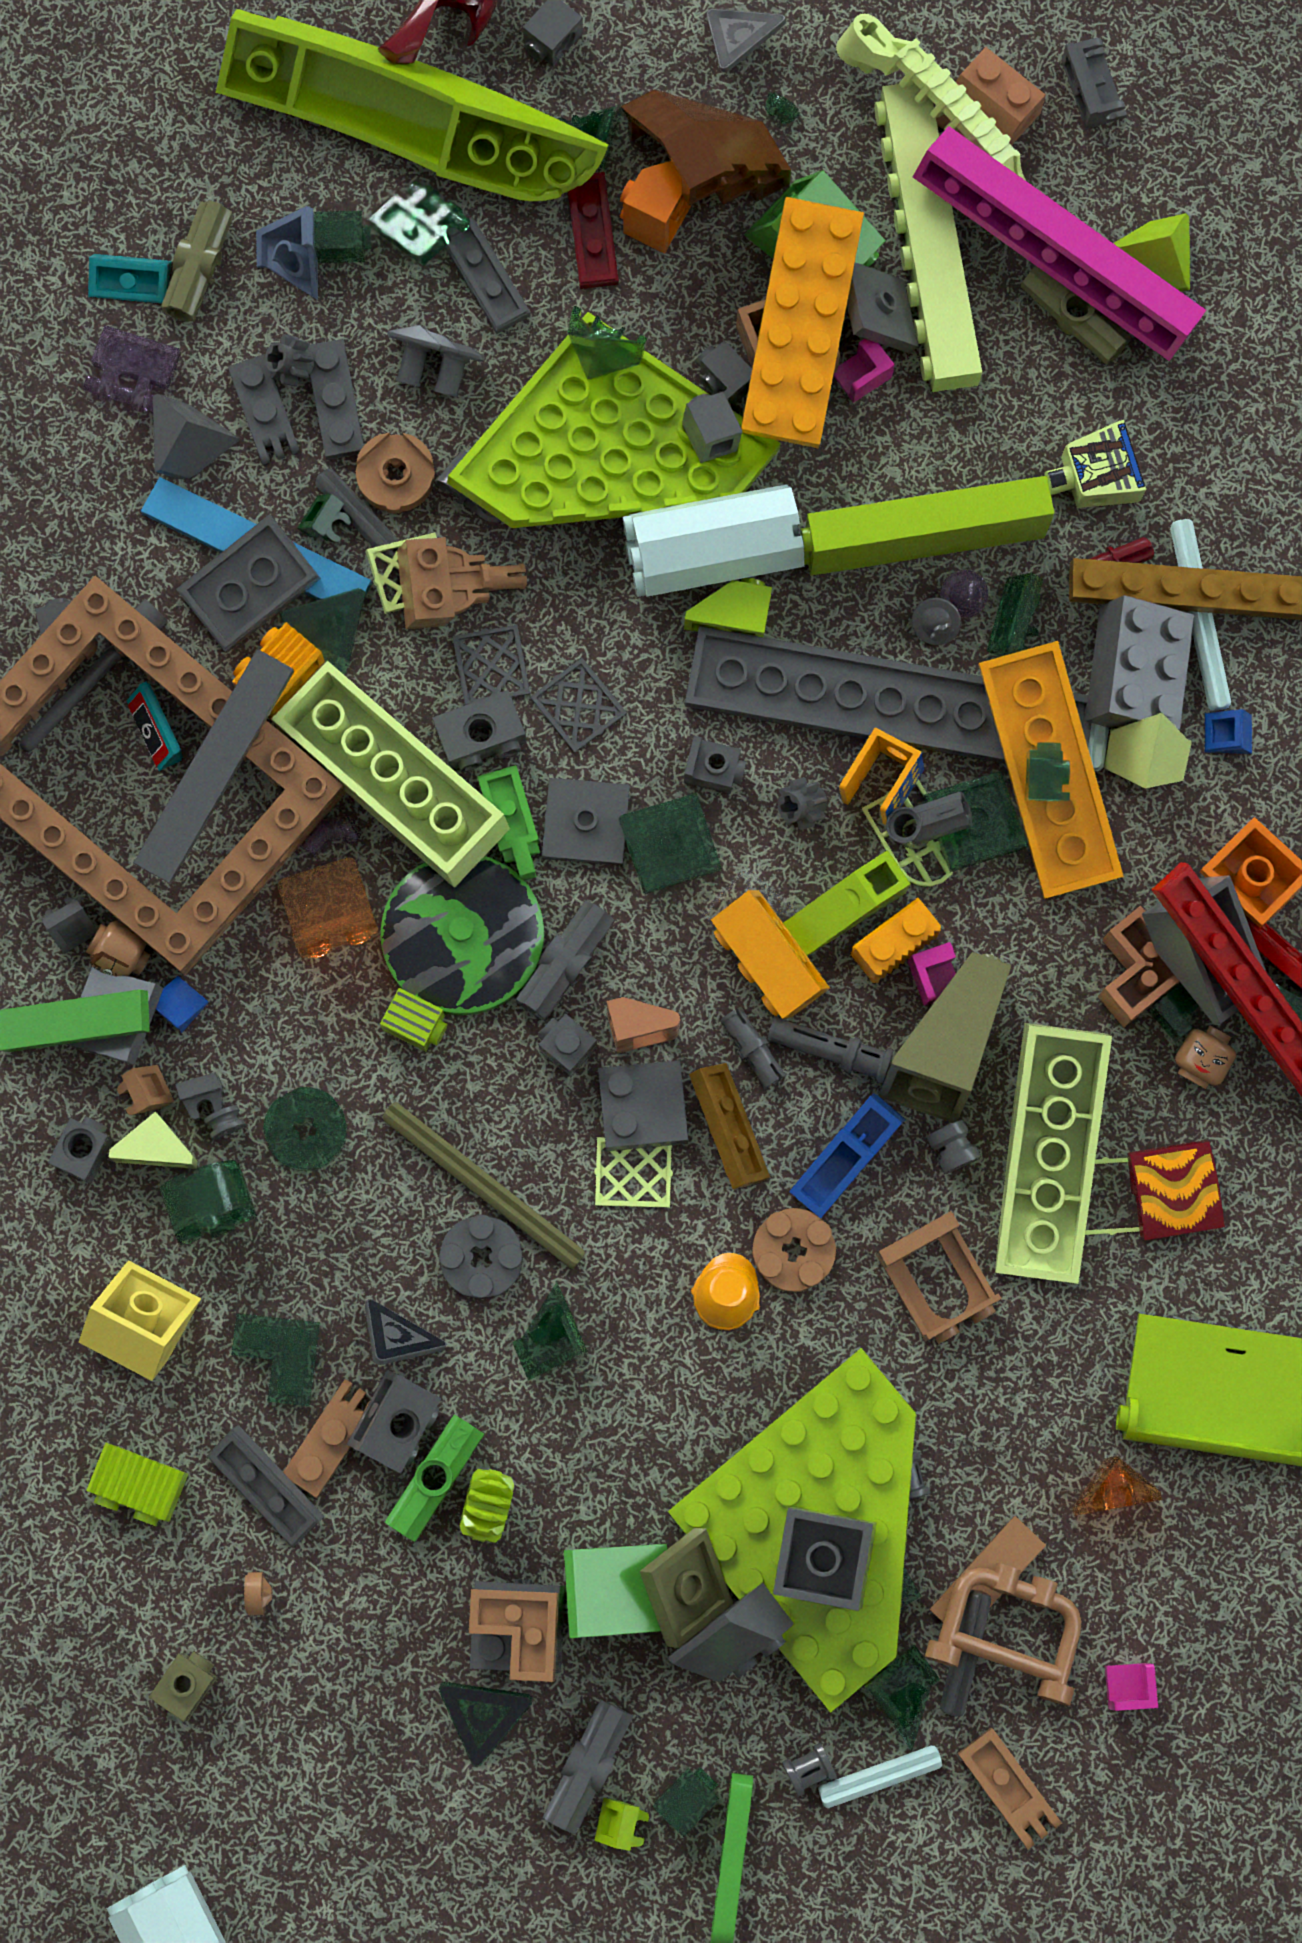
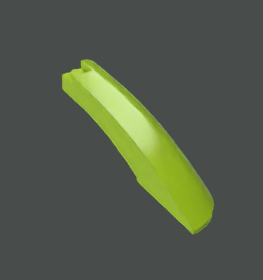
(405, 109)

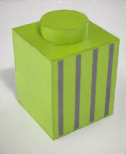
(414, 1020)

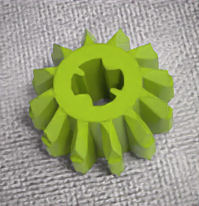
(486, 1505)

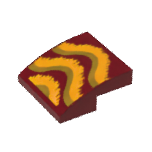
(1175, 1190)

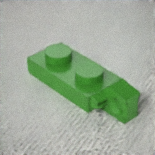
(506, 793)

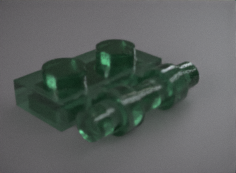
(413, 231)

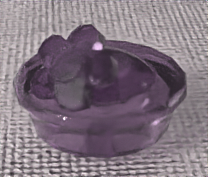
(966, 592)

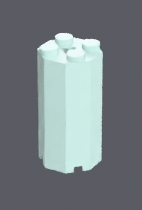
(714, 540)
(165, 1913)

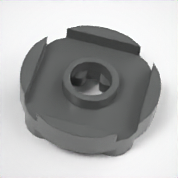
(482, 1233)

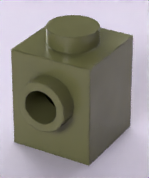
(184, 1685)

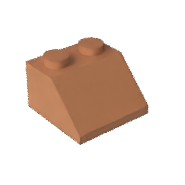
(1002, 94)

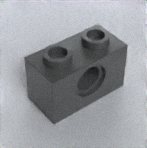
(494, 713)
(373, 1430)

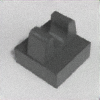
(69, 925)
(200, 1090)

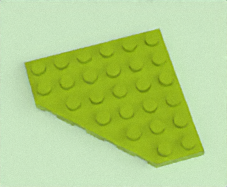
(599, 447)
(831, 1453)

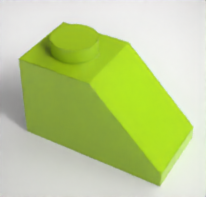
(733, 608)

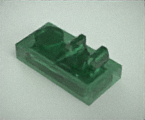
(1014, 614)

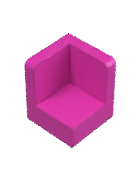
(864, 370)
(932, 971)
(1131, 1686)

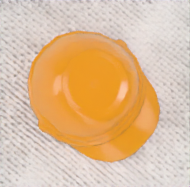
(727, 1292)

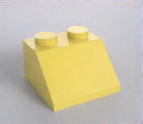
(138, 1320)

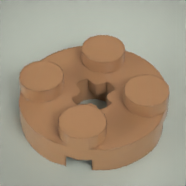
(396, 494)
(814, 1237)

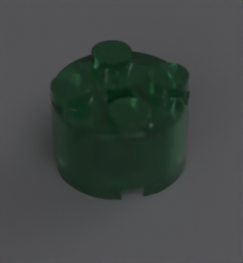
(207, 1201)

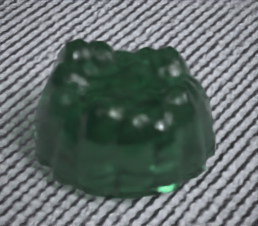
(781, 107)

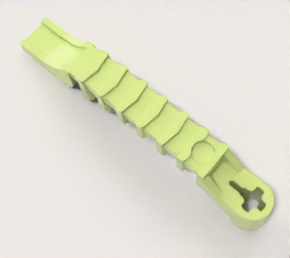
(872, 46)

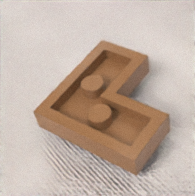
(530, 1621)

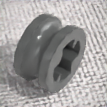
(224, 1122)

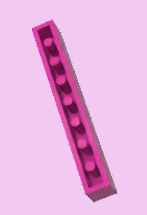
(1058, 243)

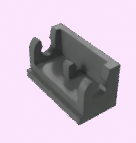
(1092, 83)

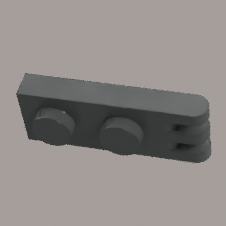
(262, 407)

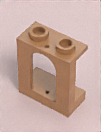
(979, 1291)

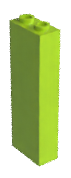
(927, 525)

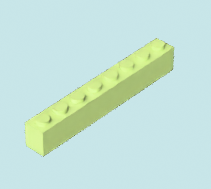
(931, 245)

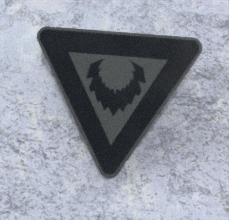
(740, 33)
(395, 1337)

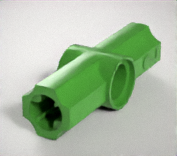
(417, 1501)

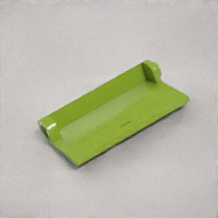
(1211, 1400)

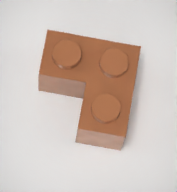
(1146, 973)

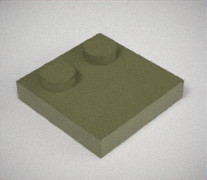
(686, 1587)

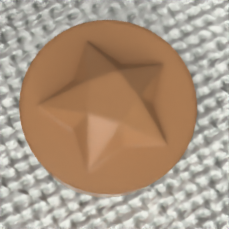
(256, 1593)

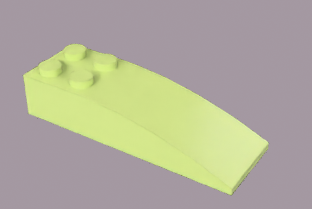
(1052, 1152)

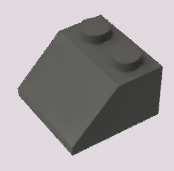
(736, 1637)

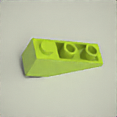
(848, 903)

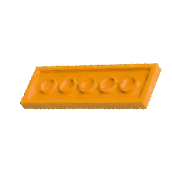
(802, 322)
(1036, 705)

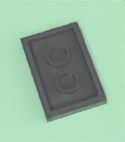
(248, 583)

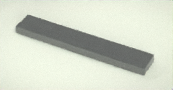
(214, 766)

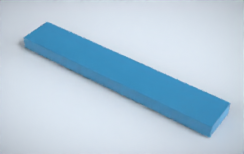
(221, 528)

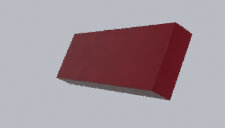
(593, 233)

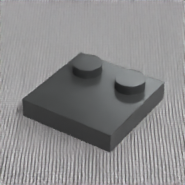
(643, 1105)

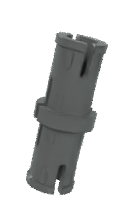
(753, 1047)

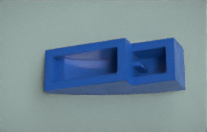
(847, 1155)

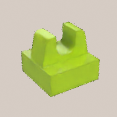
(618, 1824)

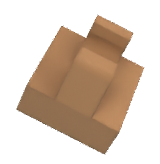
(146, 1089)

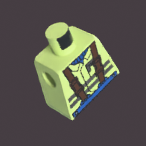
(1100, 469)

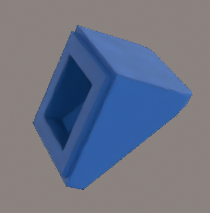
(1228, 732)
(180, 1004)

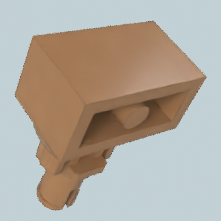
(447, 581)

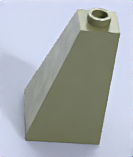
(945, 1049)

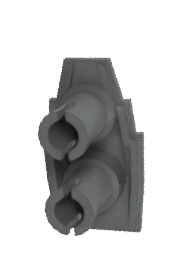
(418, 343)

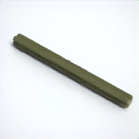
(483, 1185)

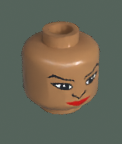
(1205, 1057)

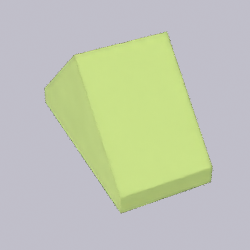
(153, 1145)

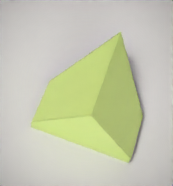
(1148, 752)

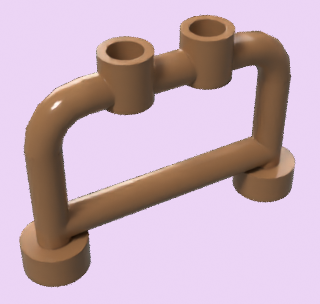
(1039, 1593)

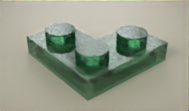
(291, 1347)

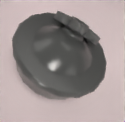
(936, 621)

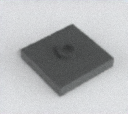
(881, 309)
(585, 821)
(123, 1047)

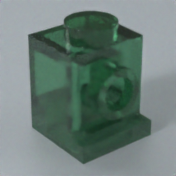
(1046, 773)

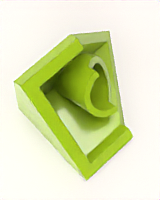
(1162, 248)

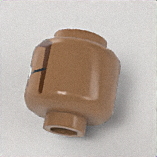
(117, 950)

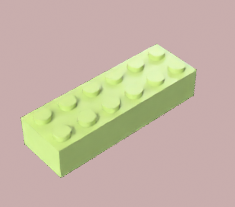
(392, 774)

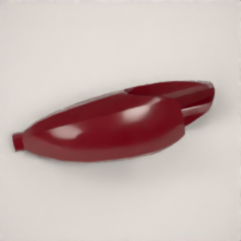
(408, 38)

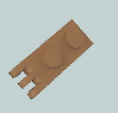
(326, 1442)
(1008, 1786)

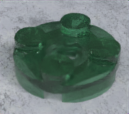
(295, 1108)

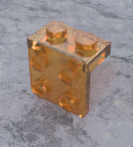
(327, 908)

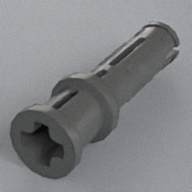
(849, 1054)

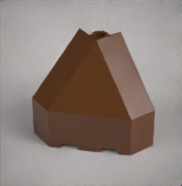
(710, 147)

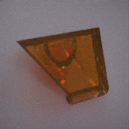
(1115, 1487)

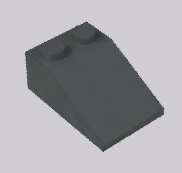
(1184, 960)

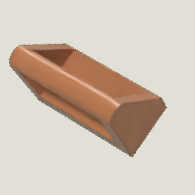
(640, 1024)

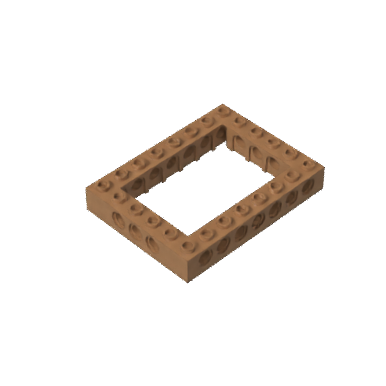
(250, 865)

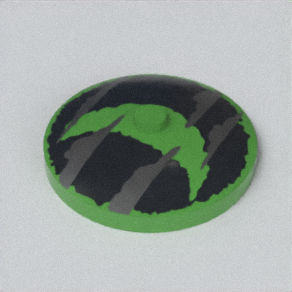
(463, 943)

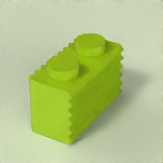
(136, 1483)

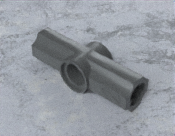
(565, 960)
(587, 1767)

